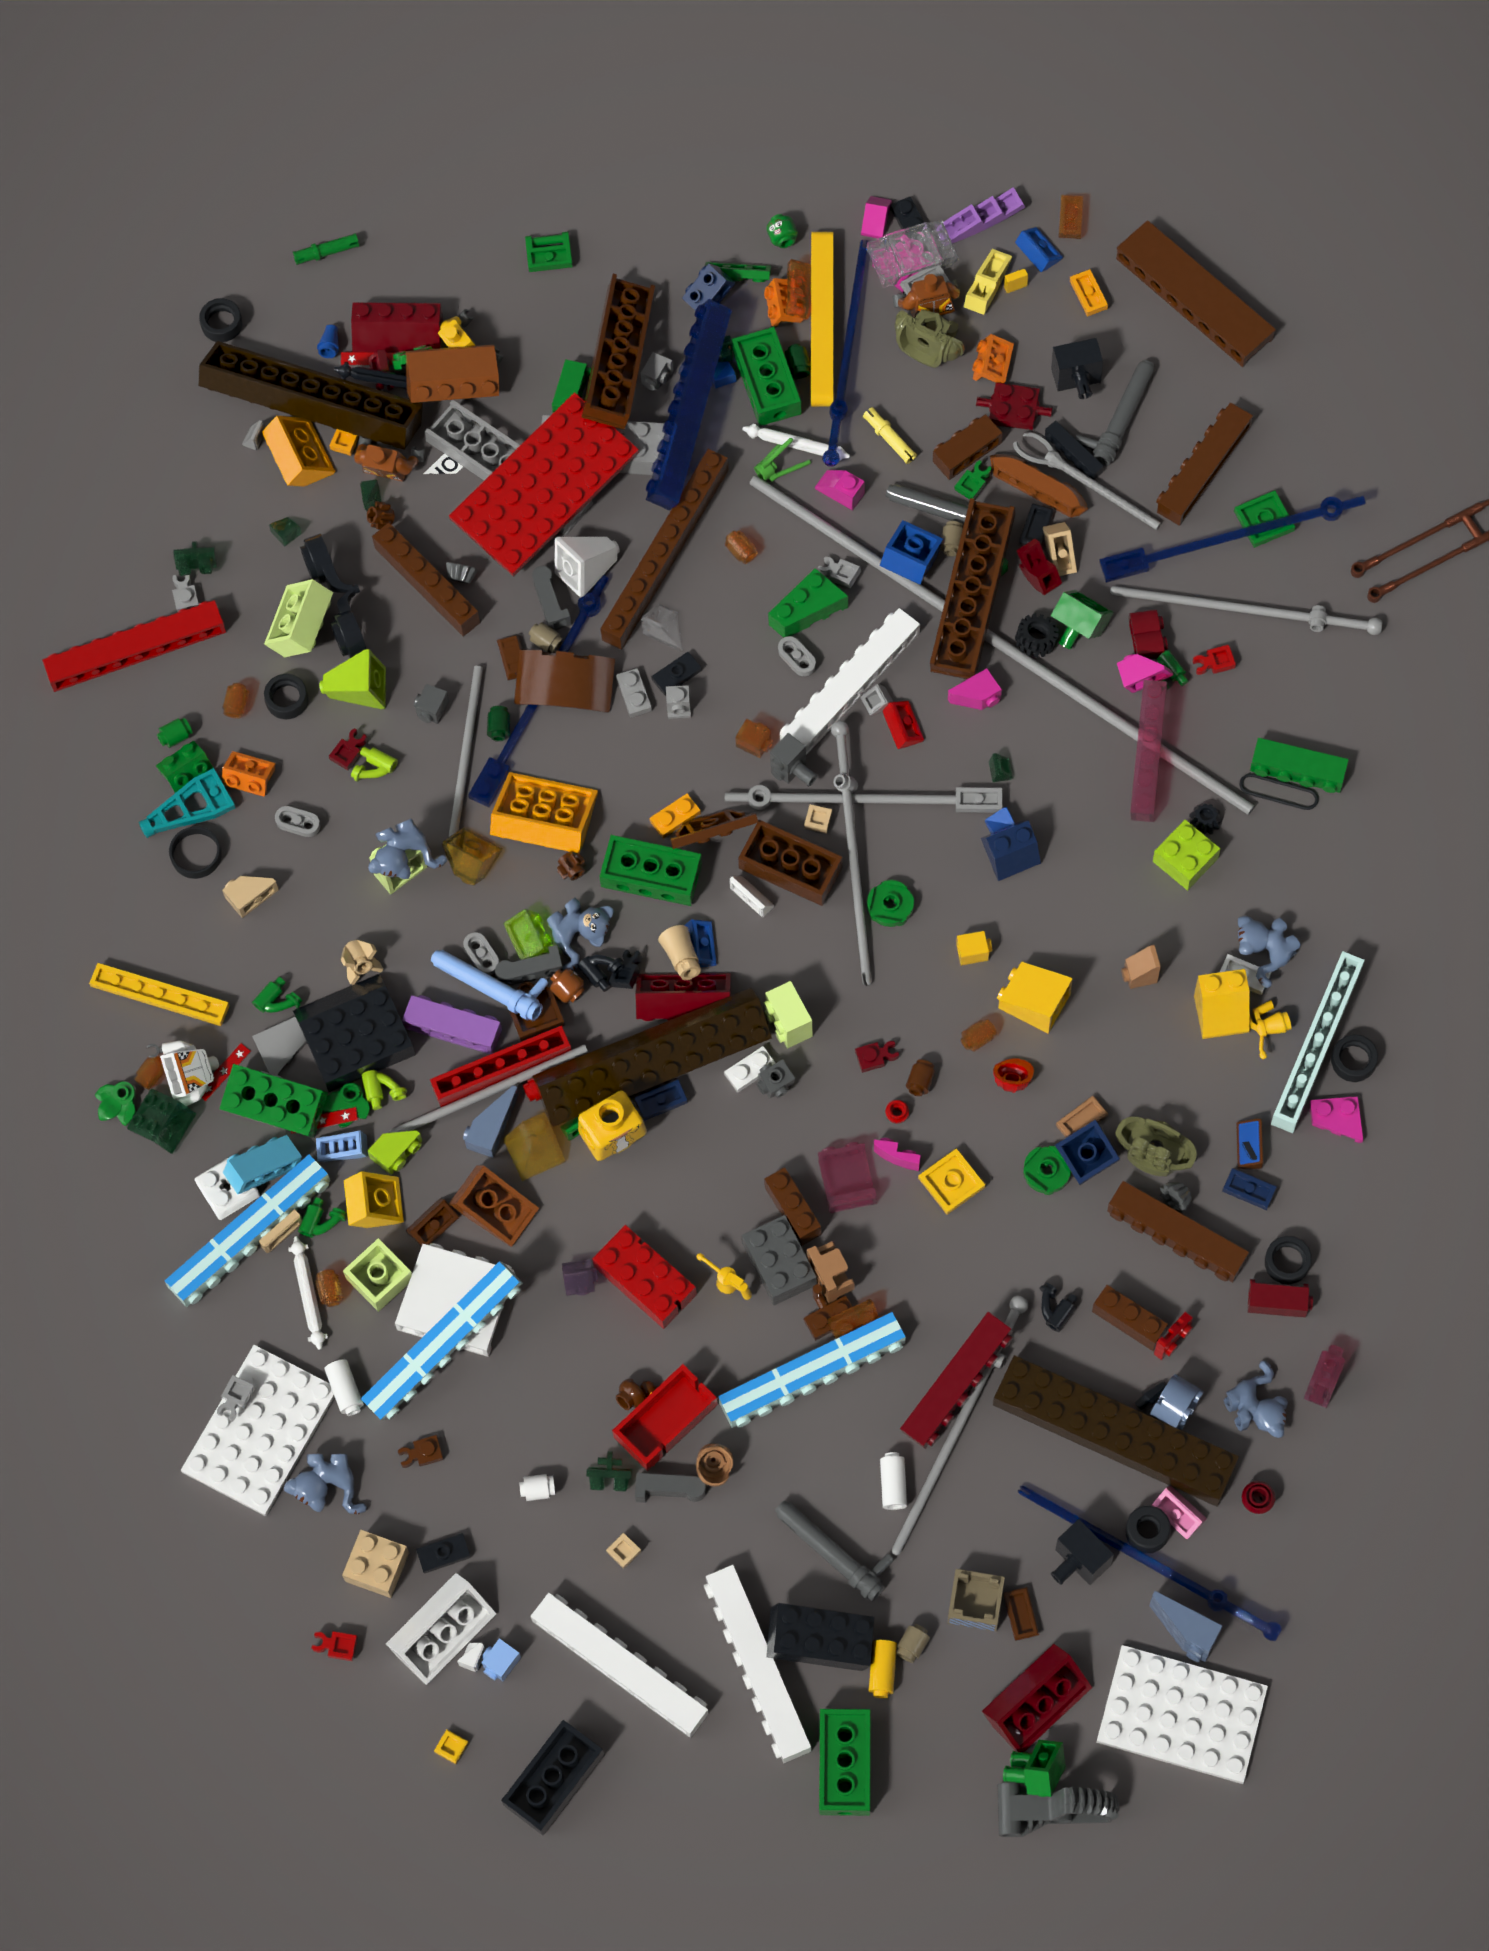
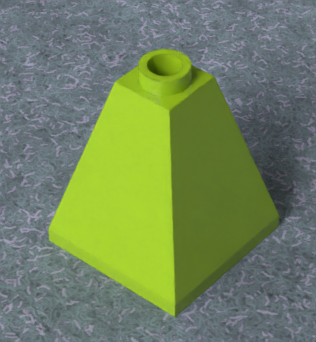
(357, 681)

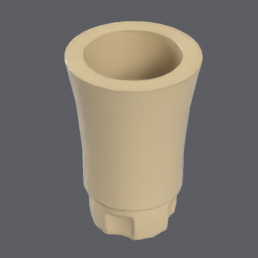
(680, 950)

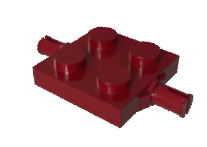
(1014, 406)

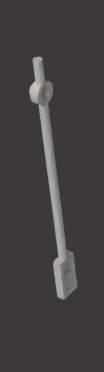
(966, 798)

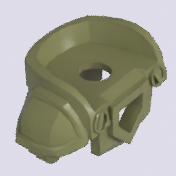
(928, 343)
(1138, 1133)

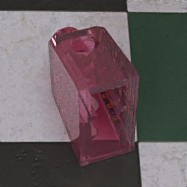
(1325, 1376)

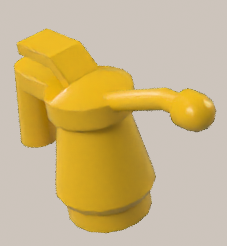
(1273, 1024)
(727, 1280)

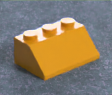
(297, 450)

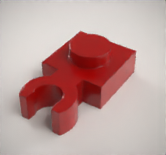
(1217, 659)
(339, 1646)

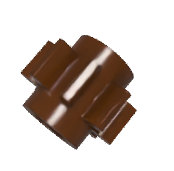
(380, 515)
(571, 866)

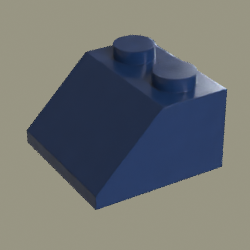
(1012, 849)

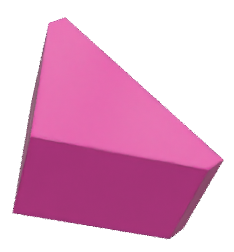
(875, 217)

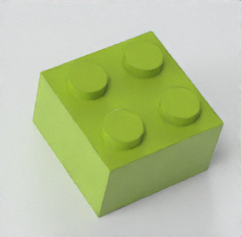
(1186, 854)

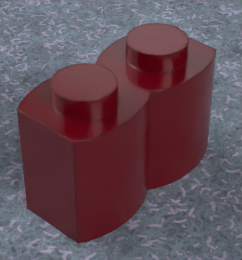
(1146, 634)

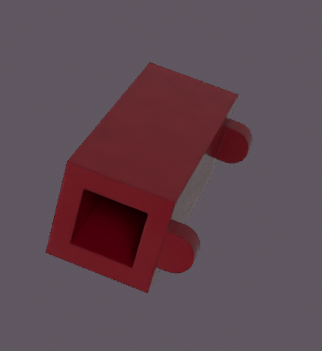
(1279, 1299)

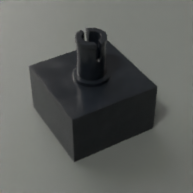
(1077, 366)
(1082, 1554)

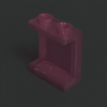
(846, 1177)

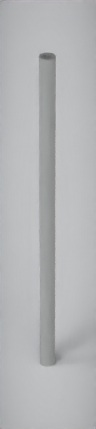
(466, 749)
(489, 1091)

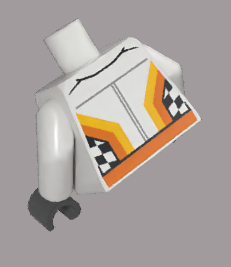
(186, 1070)

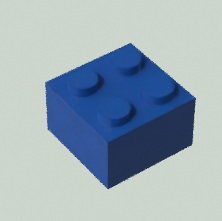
(911, 552)

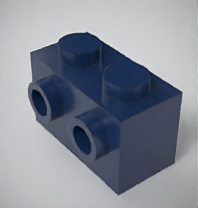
(710, 284)

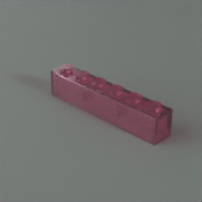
(1148, 750)

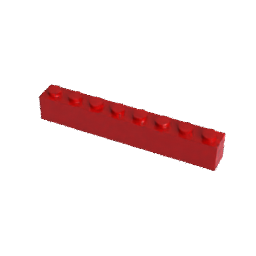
(134, 645)

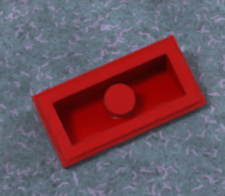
(902, 724)

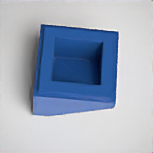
(723, 375)
(999, 820)

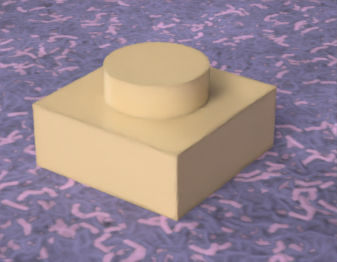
(818, 818)
(623, 1551)

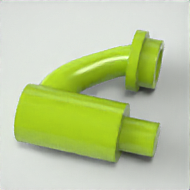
(384, 762)
(372, 1085)

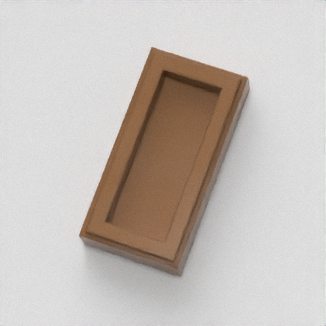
(1081, 1116)

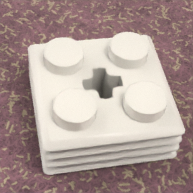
(223, 1201)

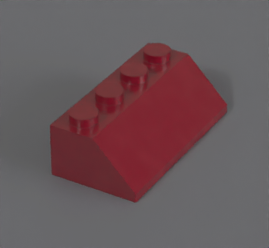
(395, 326)
(671, 996)
(1037, 1698)

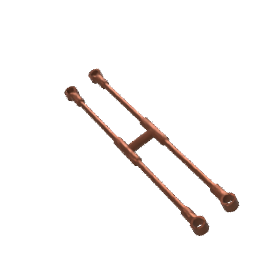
(1464, 516)

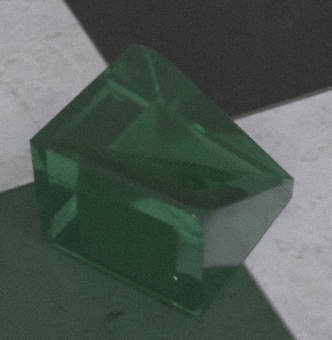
(370, 493)
(285, 530)

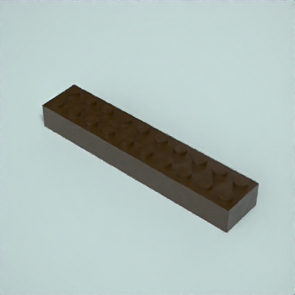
(310, 395)
(653, 1056)
(1115, 1430)

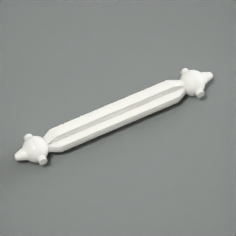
(798, 442)
(307, 1293)

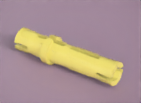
(883, 428)

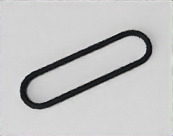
(1278, 800)

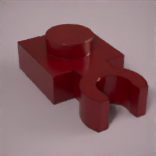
(347, 751)
(873, 1057)

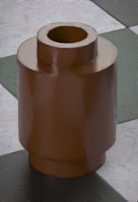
(920, 1077)

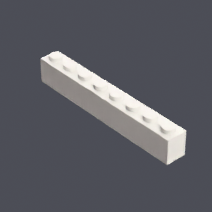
(853, 679)
(619, 1664)
(760, 1672)

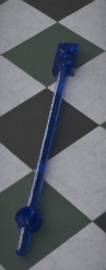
(1136, 561)
(496, 771)

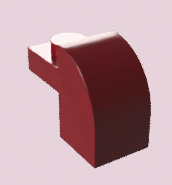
(1037, 569)

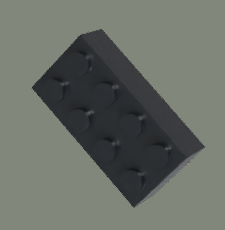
(820, 1637)
(552, 1777)

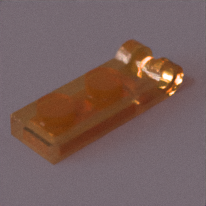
(798, 289)

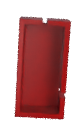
(644, 1276)
(664, 1417)

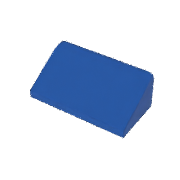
(1038, 249)
(703, 941)

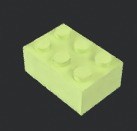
(299, 618)

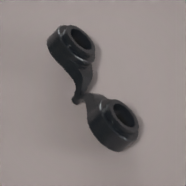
(322, 569)

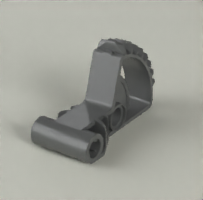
(1025, 1813)

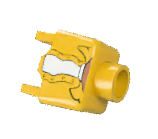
(611, 1138)

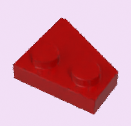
(1168, 1345)

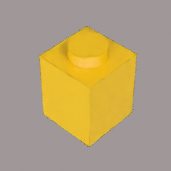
(973, 947)

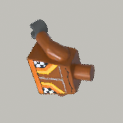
(929, 294)
(384, 461)

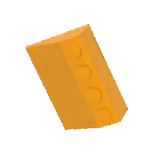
(543, 812)

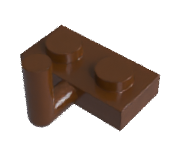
(817, 1321)

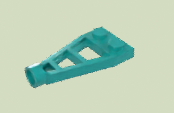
(211, 789)

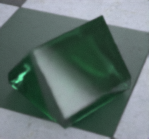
(1000, 768)

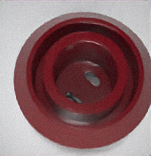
(1255, 1491)

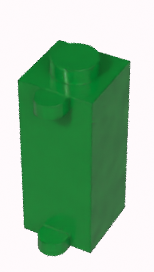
(571, 380)

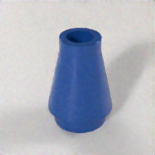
(328, 344)

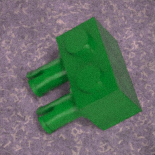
(1038, 1769)

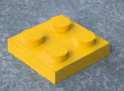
(951, 1181)

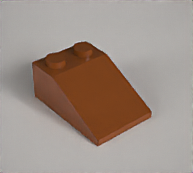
(494, 1205)

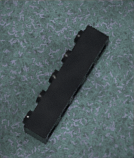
(1073, 450)

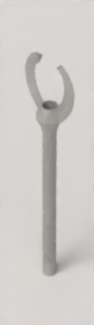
(1054, 460)

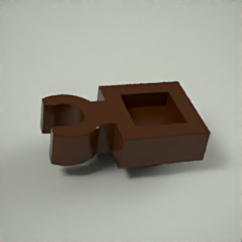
(425, 1451)

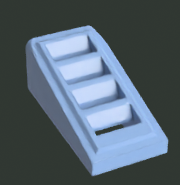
(351, 1137)

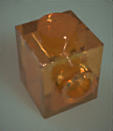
(754, 738)

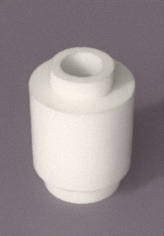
(537, 1487)

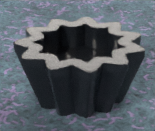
(1205, 818)

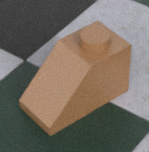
(1142, 968)

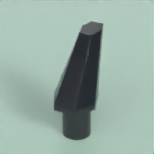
(1150, 1395)

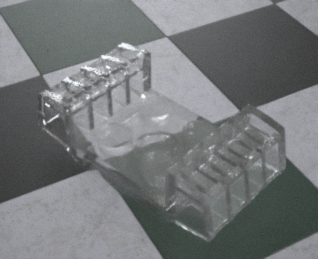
(911, 251)

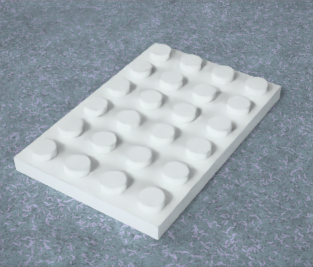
(266, 1439)
(1182, 1714)

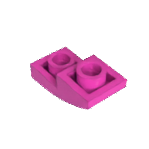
(888, 1150)

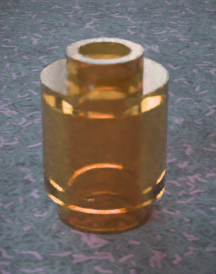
(740, 546)
(235, 700)
(978, 1035)
(150, 1072)
(329, 1288)

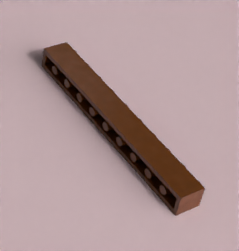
(664, 549)

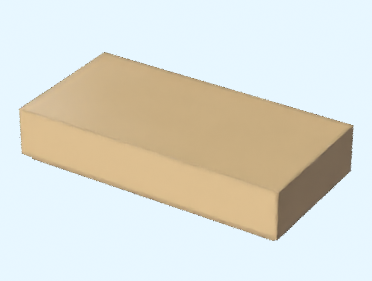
(280, 1231)

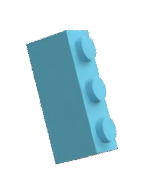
(261, 1164)

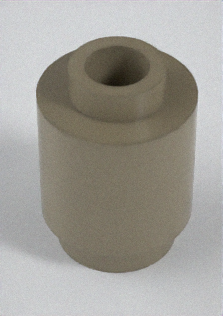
(951, 537)
(545, 637)
(912, 1643)

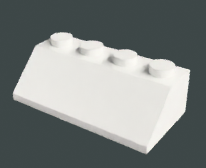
(441, 1628)

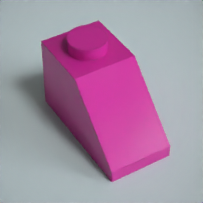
(842, 487)
(1136, 669)
(976, 692)

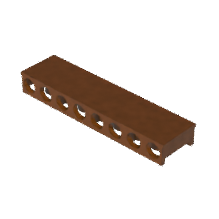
(1195, 291)
(618, 353)
(972, 589)

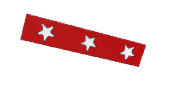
(360, 358)
(224, 1070)
(337, 1117)

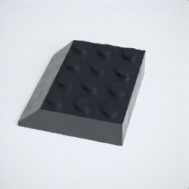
(354, 1032)

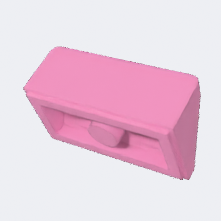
(1180, 1512)

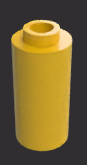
(882, 1668)

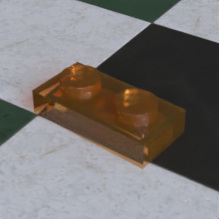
(1070, 216)
(853, 1318)

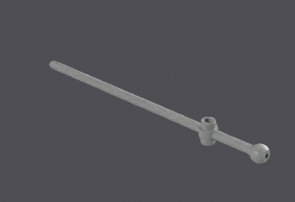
(1316, 618)
(848, 785)
(1018, 1306)

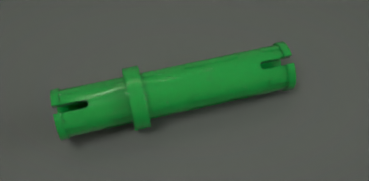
(315, 252)

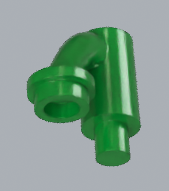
(1168, 660)
(270, 993)
(312, 1217)

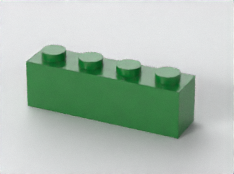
(1298, 765)

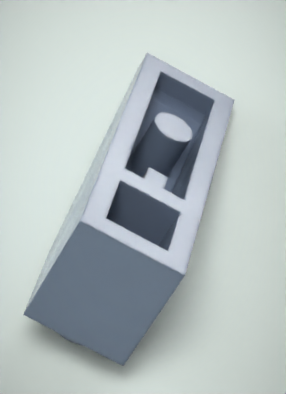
(490, 1124)

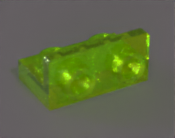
(528, 934)

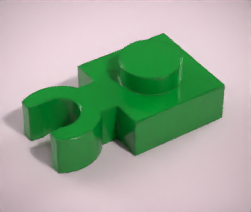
(972, 483)

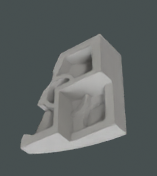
(280, 1044)

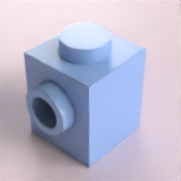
(499, 1660)

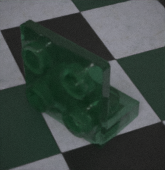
(161, 1120)

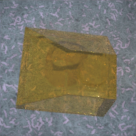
(470, 855)
(533, 1147)

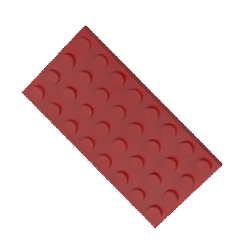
(543, 485)

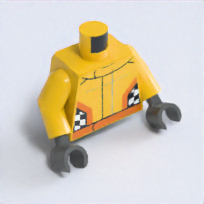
(455, 335)

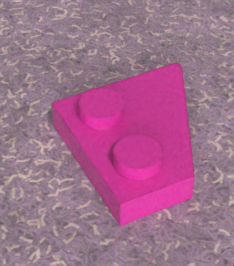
(1338, 1116)

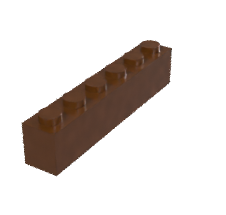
(1204, 463)
(426, 579)
(1177, 1231)

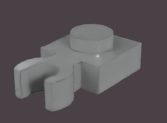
(841, 573)
(185, 595)
(236, 1394)

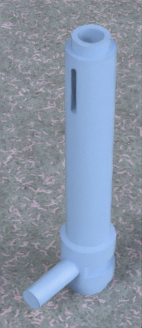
(515, 1000)

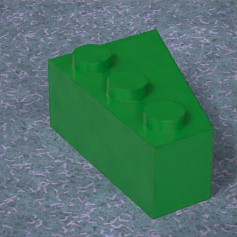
(807, 603)

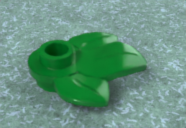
(339, 1101)
(115, 1105)

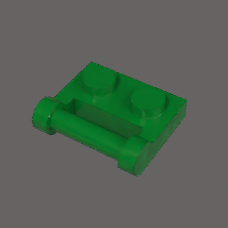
(551, 256)

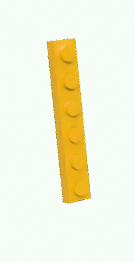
(159, 994)

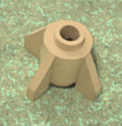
(359, 959)

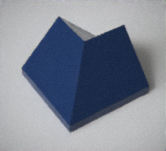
(1087, 1152)

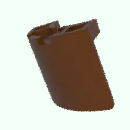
(564, 680)

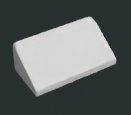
(750, 895)

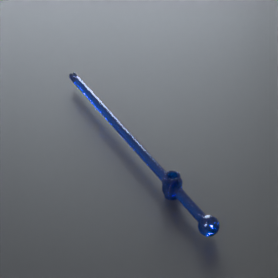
(838, 408)
(1270, 1630)

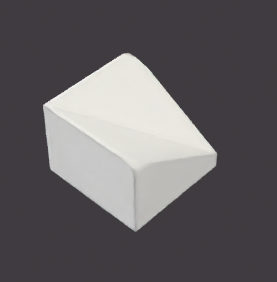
(472, 1656)

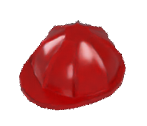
(1013, 1074)

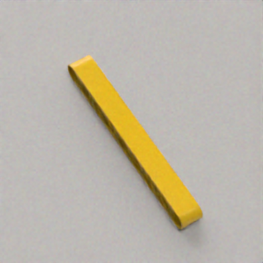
(821, 319)

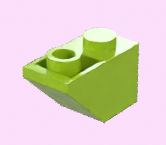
(393, 1149)

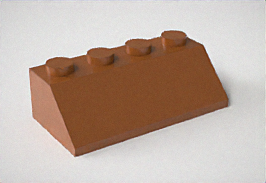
(452, 373)

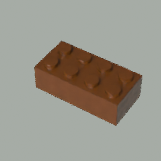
(790, 862)

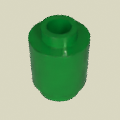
(174, 732)

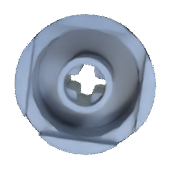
(1177, 1402)

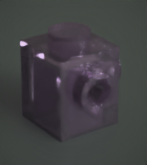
(579, 1277)

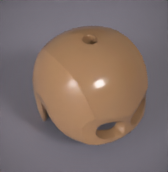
(717, 1471)

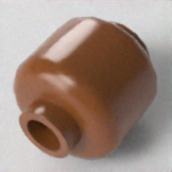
(567, 985)

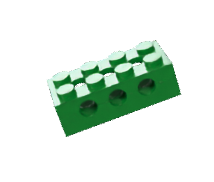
(766, 376)
(649, 856)
(259, 1108)
(831, 1774)

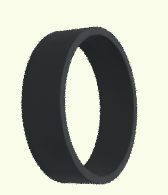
(191, 831)

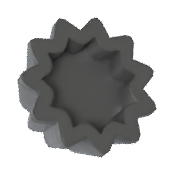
(460, 572)
(1176, 1196)

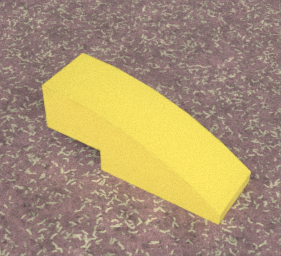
(987, 281)

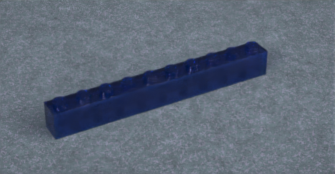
(688, 404)

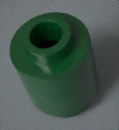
(798, 361)
(498, 723)

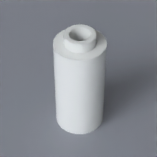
(344, 1387)
(893, 1481)

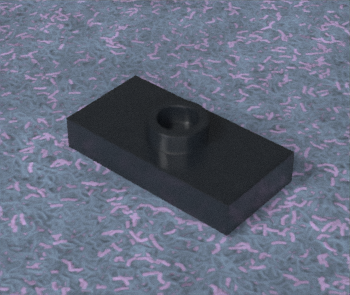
(676, 672)
(443, 1553)

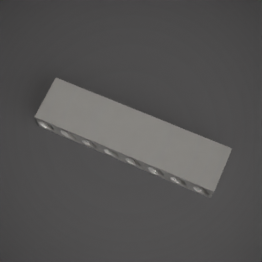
(476, 446)

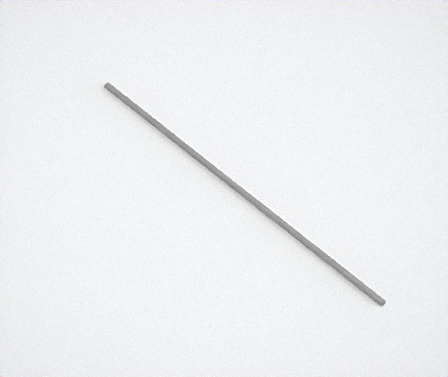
(1002, 645)

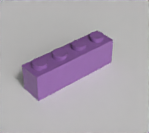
(452, 1024)

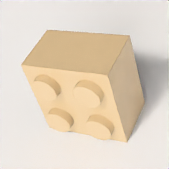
(375, 1563)

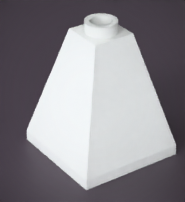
(583, 560)

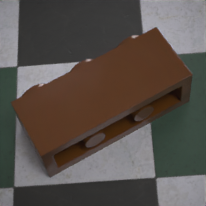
(967, 446)
(792, 1205)
(1129, 1317)

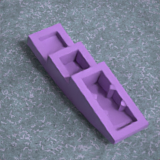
(983, 216)

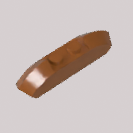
(1044, 488)

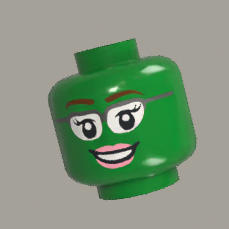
(782, 231)

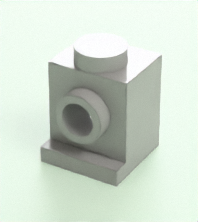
(656, 371)
(678, 702)

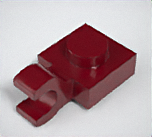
(380, 362)

